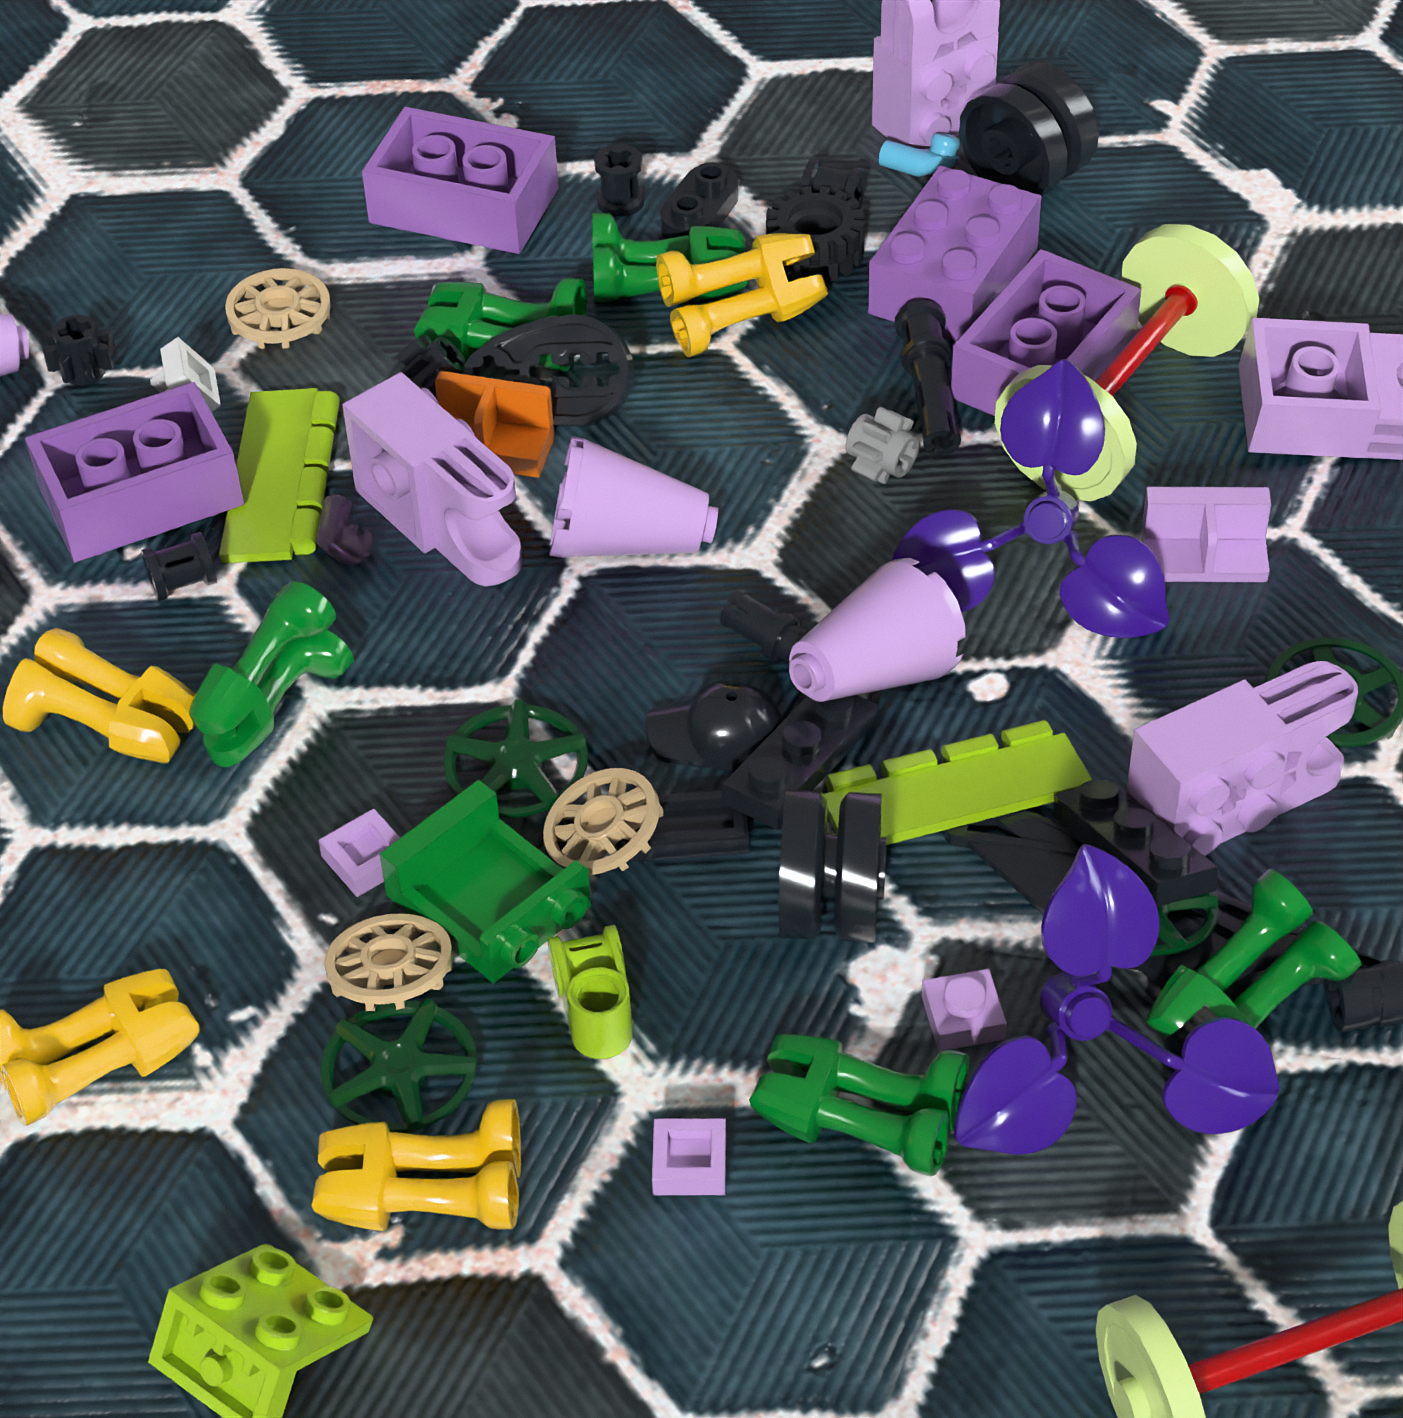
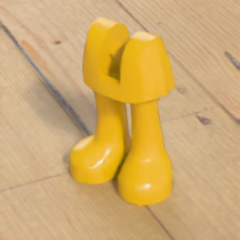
(765, 262)
(139, 726)
(146, 1032)
(365, 1161)

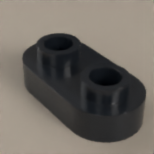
(700, 200)

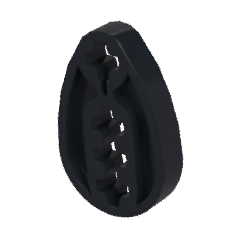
(562, 339)

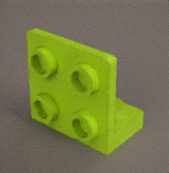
(247, 1330)

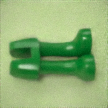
(629, 266)
(471, 315)
(238, 702)
(1275, 913)
(814, 1070)

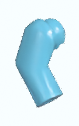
(920, 161)

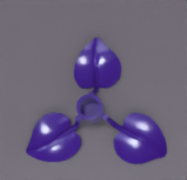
(1059, 427)
(1095, 922)

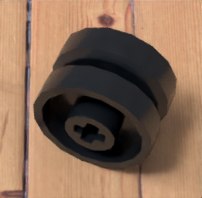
(1029, 129)
(831, 865)

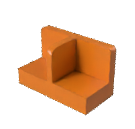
(504, 416)

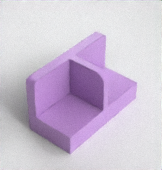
(1208, 532)

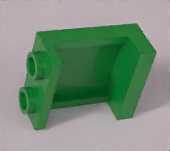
(483, 883)

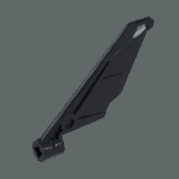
(1043, 852)

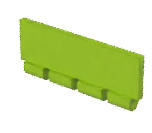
(281, 475)
(970, 784)

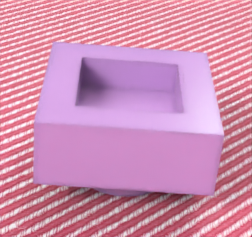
(356, 849)
(963, 1010)
(689, 1157)

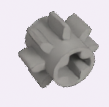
(882, 445)

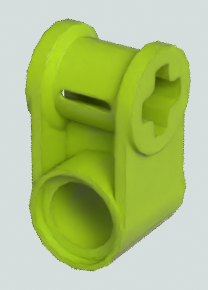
(594, 992)

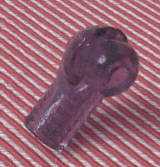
(340, 538)

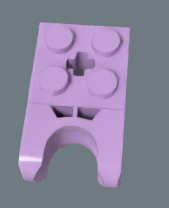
(931, 65)
(1322, 389)
(433, 479)
(1243, 754)

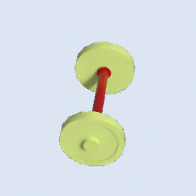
(1192, 300)
(1151, 1376)

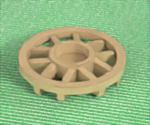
(278, 306)
(603, 821)
(388, 960)

